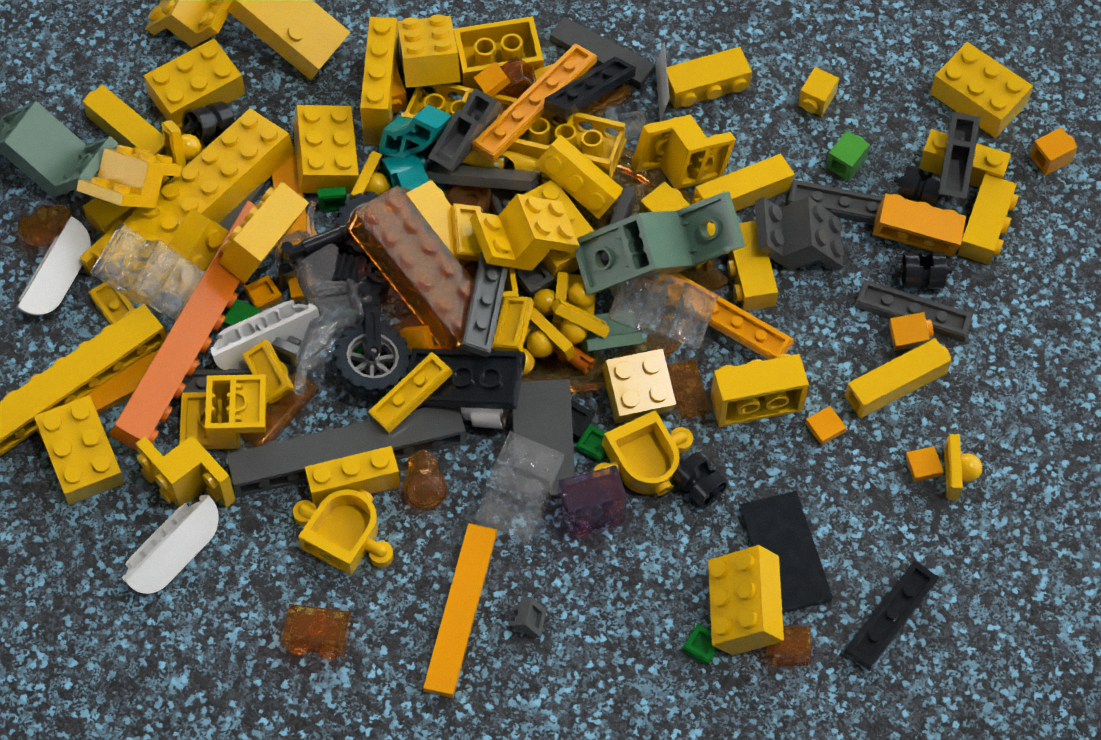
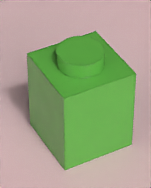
(847, 155)

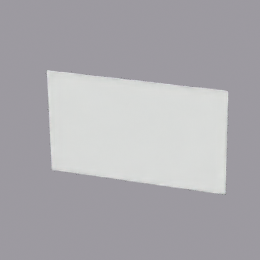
(662, 82)

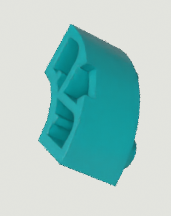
(414, 134)
(406, 171)

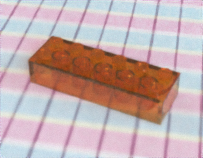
(415, 264)

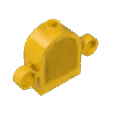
(646, 453)
(342, 530)

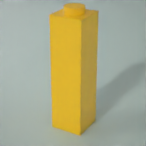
(122, 121)
(750, 183)
(898, 377)

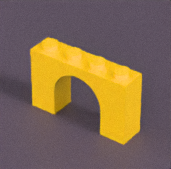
(376, 95)

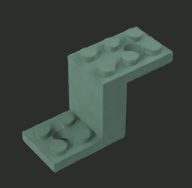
(49, 150)
(658, 243)

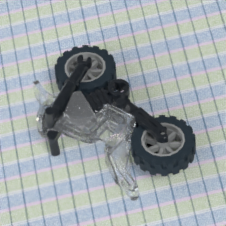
(349, 294)

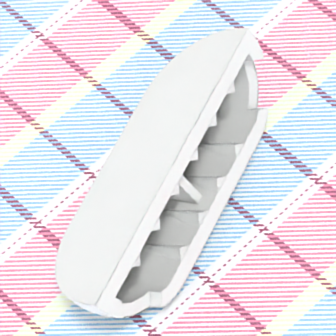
(56, 270)
(279, 321)
(172, 546)

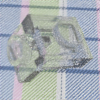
(633, 122)

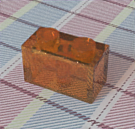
(317, 631)

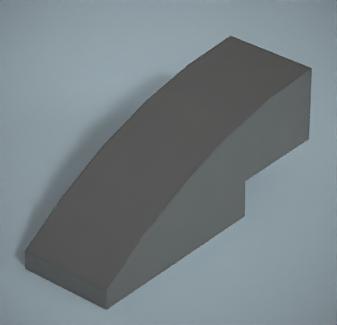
(464, 128)
(959, 155)

